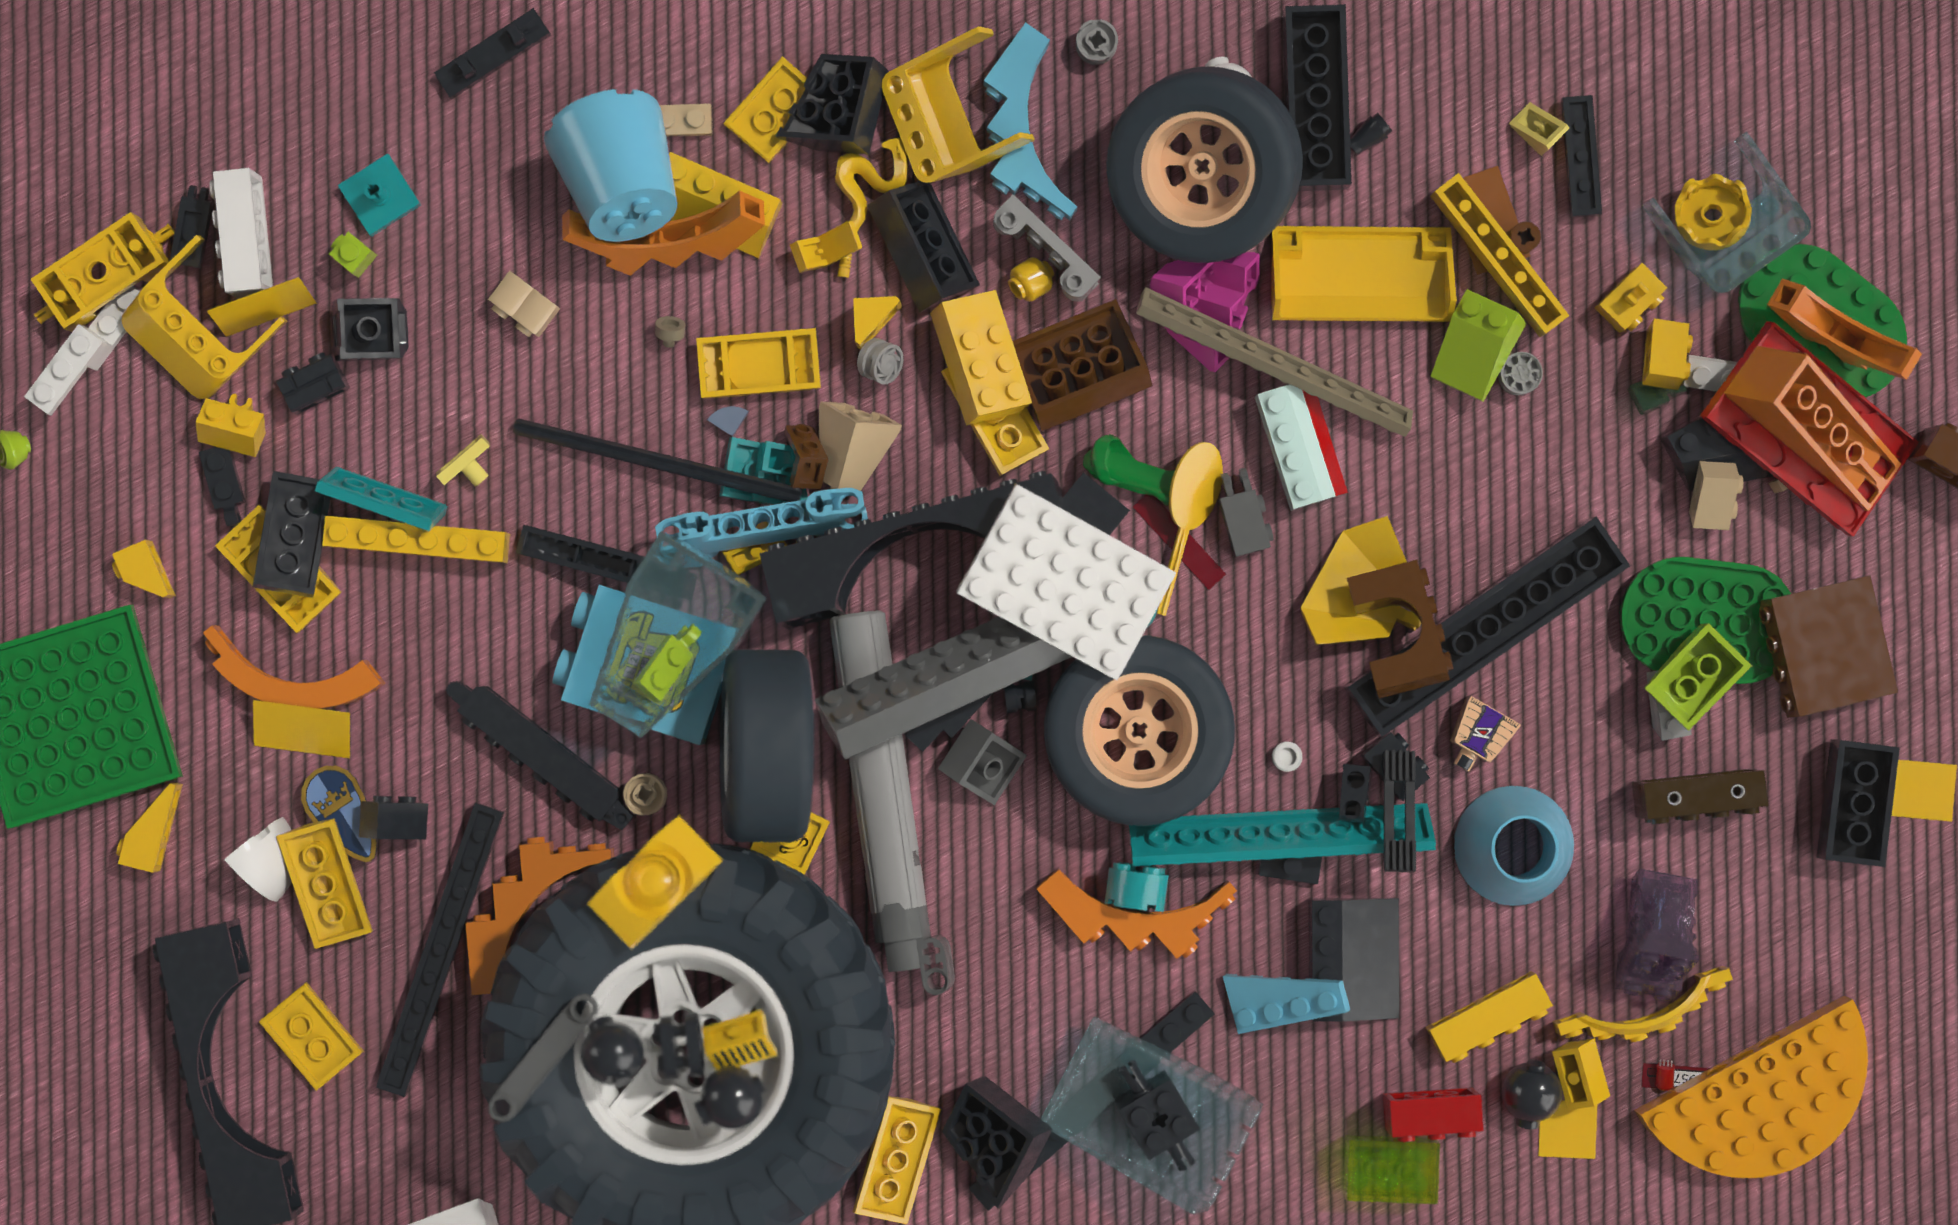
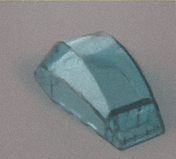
(669, 591)

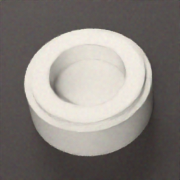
(1286, 756)

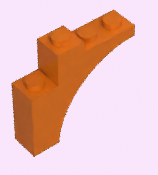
(1841, 334)

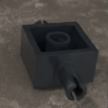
(1164, 1132)

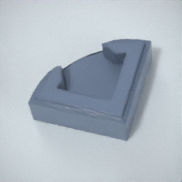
(728, 419)

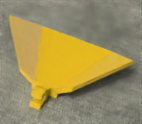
(1329, 603)

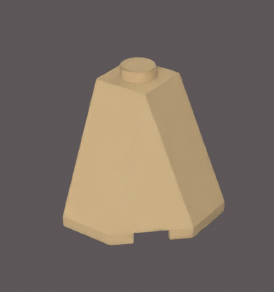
(853, 443)

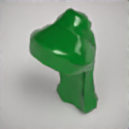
(1115, 466)

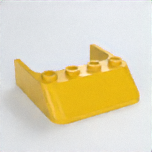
(933, 118)
(180, 339)

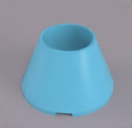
(1477, 836)

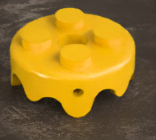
(1713, 193)

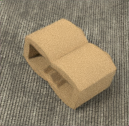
(524, 304)

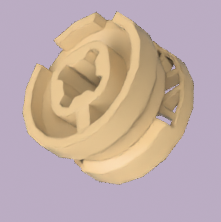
(645, 794)

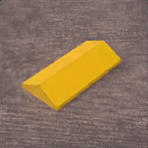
(1007, 439)
(324, 883)
(897, 1160)

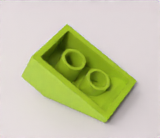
(1477, 345)
(1697, 675)

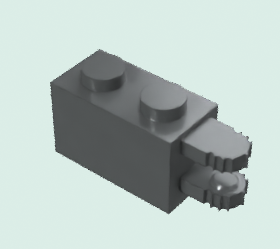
(1244, 517)

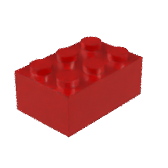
(1433, 1113)

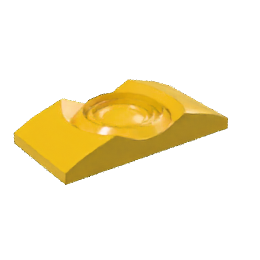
(758, 363)
(242, 549)
(654, 882)

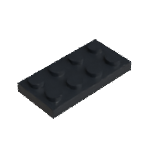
(291, 536)

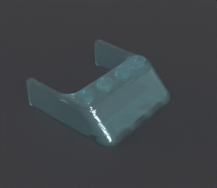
(1774, 228)

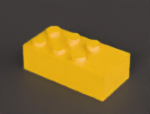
(981, 357)

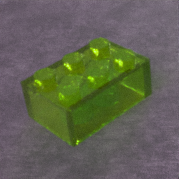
(1391, 1170)

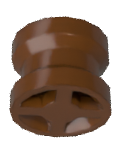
(1522, 240)

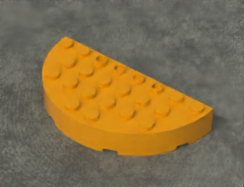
(1771, 1101)

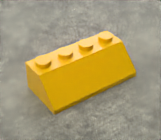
(703, 189)

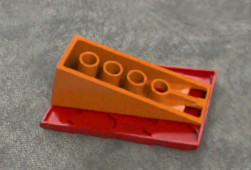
(1809, 429)

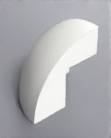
(262, 862)

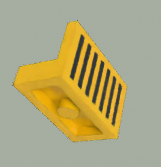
(738, 1041)

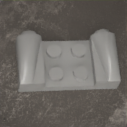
(1016, 219)

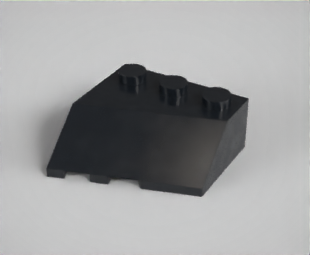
(838, 105)
(995, 1137)

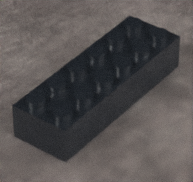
(1319, 92)

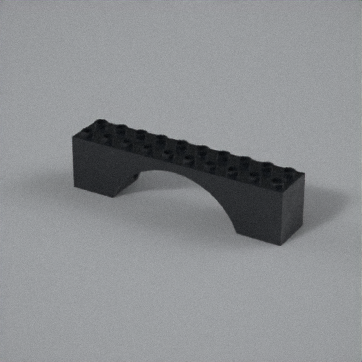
(818, 574)
(244, 1176)

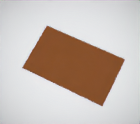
(1492, 192)

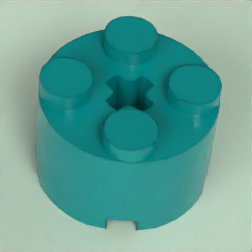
(1135, 887)

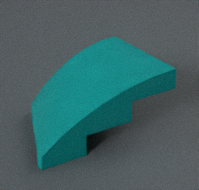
(762, 460)

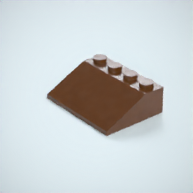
(1081, 364)

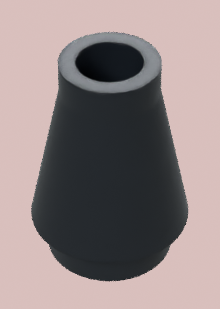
(1370, 133)

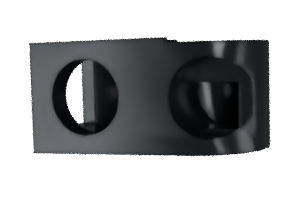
(1355, 793)

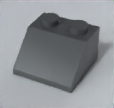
(982, 762)

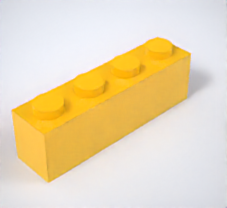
(1489, 1017)

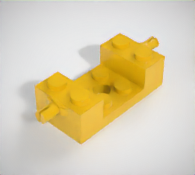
(129, 256)

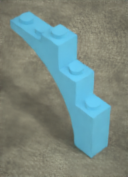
(1011, 81)

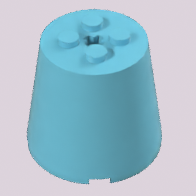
(615, 163)

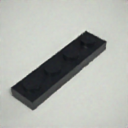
(1581, 156)

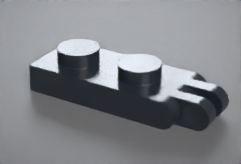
(192, 220)

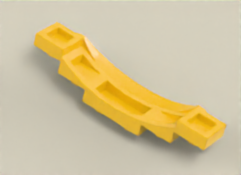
(1661, 1020)

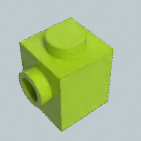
(352, 253)

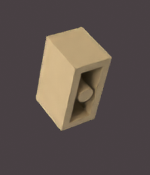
(1715, 495)

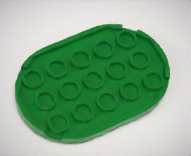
(1838, 287)
(1682, 592)

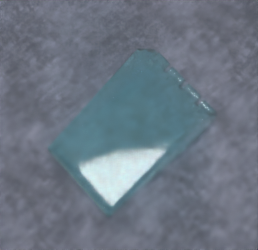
(1089, 1119)

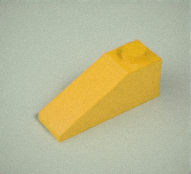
(148, 838)

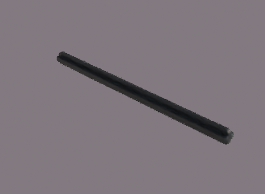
(656, 460)

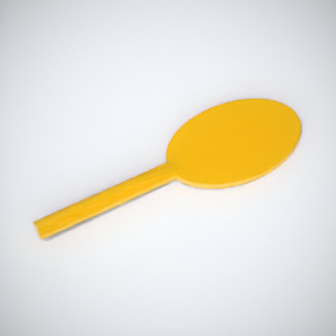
(1191, 500)

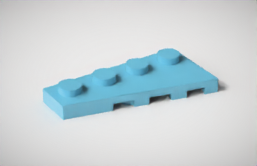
(1274, 1002)

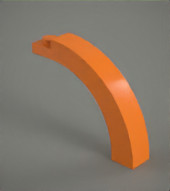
(328, 693)

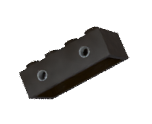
(1700, 794)

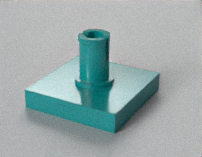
(379, 195)

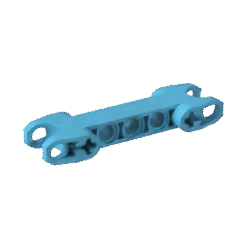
(816, 515)

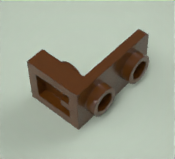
(810, 457)

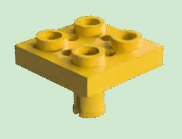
(797, 855)

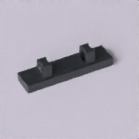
(492, 53)

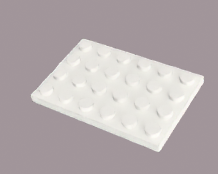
(1066, 582)

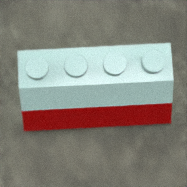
(1300, 446)

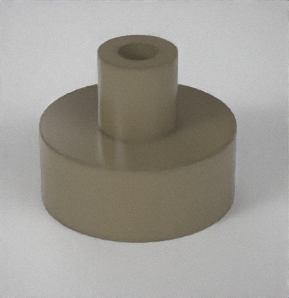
(669, 330)

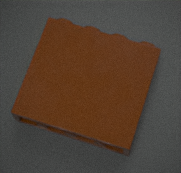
(1828, 647)

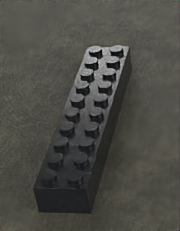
(1502, 618)

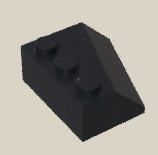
(1703, 442)

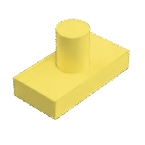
(466, 462)

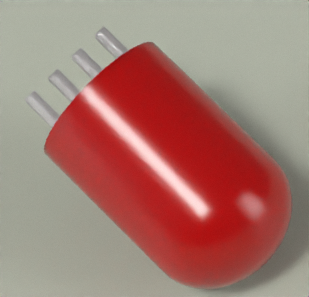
(1665, 1075)

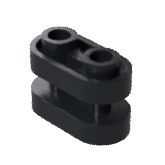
(670, 1062)

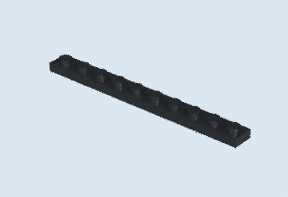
(440, 949)
(1165, 1034)

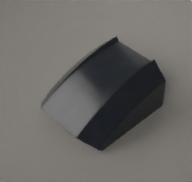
(369, 329)

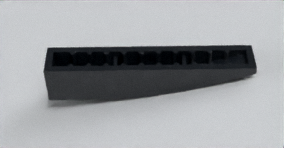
(578, 554)

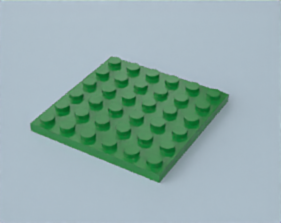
(79, 718)

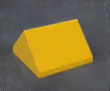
(872, 315)

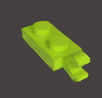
(667, 663)

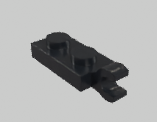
(223, 483)

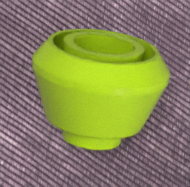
(13, 449)

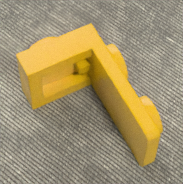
(826, 248)

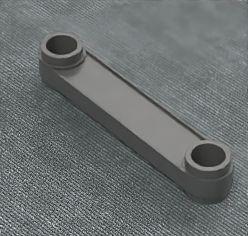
(543, 1058)

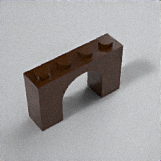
(1404, 587)

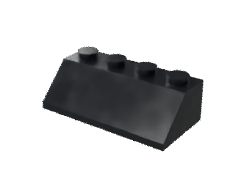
(923, 244)

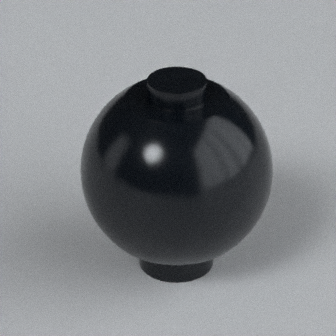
(611, 1052)
(1531, 1093)
(730, 1098)

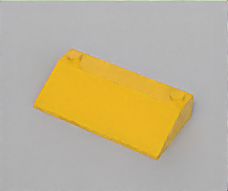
(1362, 273)

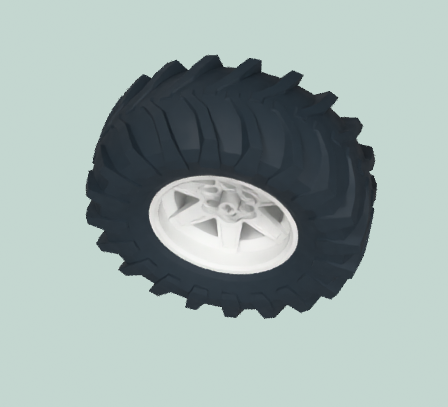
(787, 953)

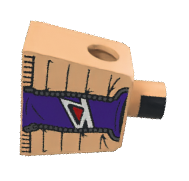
(1480, 733)

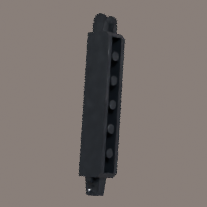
(541, 752)

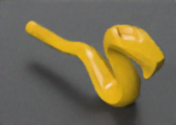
(857, 164)

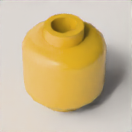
(1031, 279)

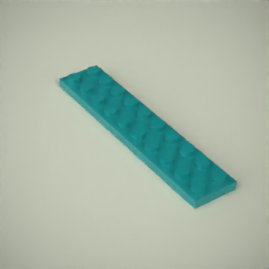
(1272, 836)

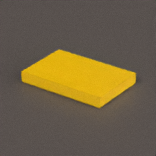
(767, 109)
(311, 1036)

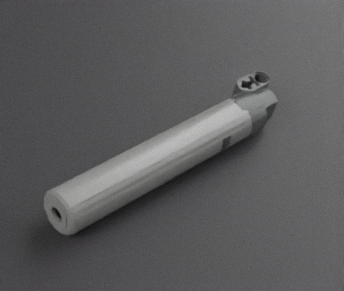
(888, 818)

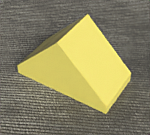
(1538, 128)

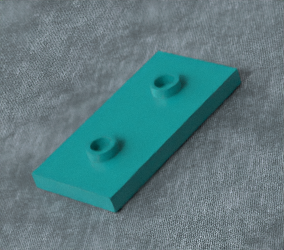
(381, 498)

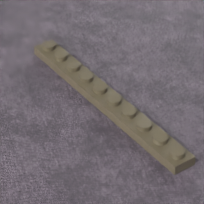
(1274, 362)

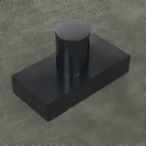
(1294, 869)

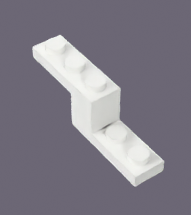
(81, 350)

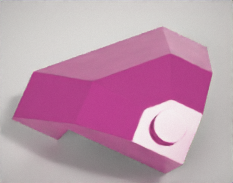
(1212, 289)

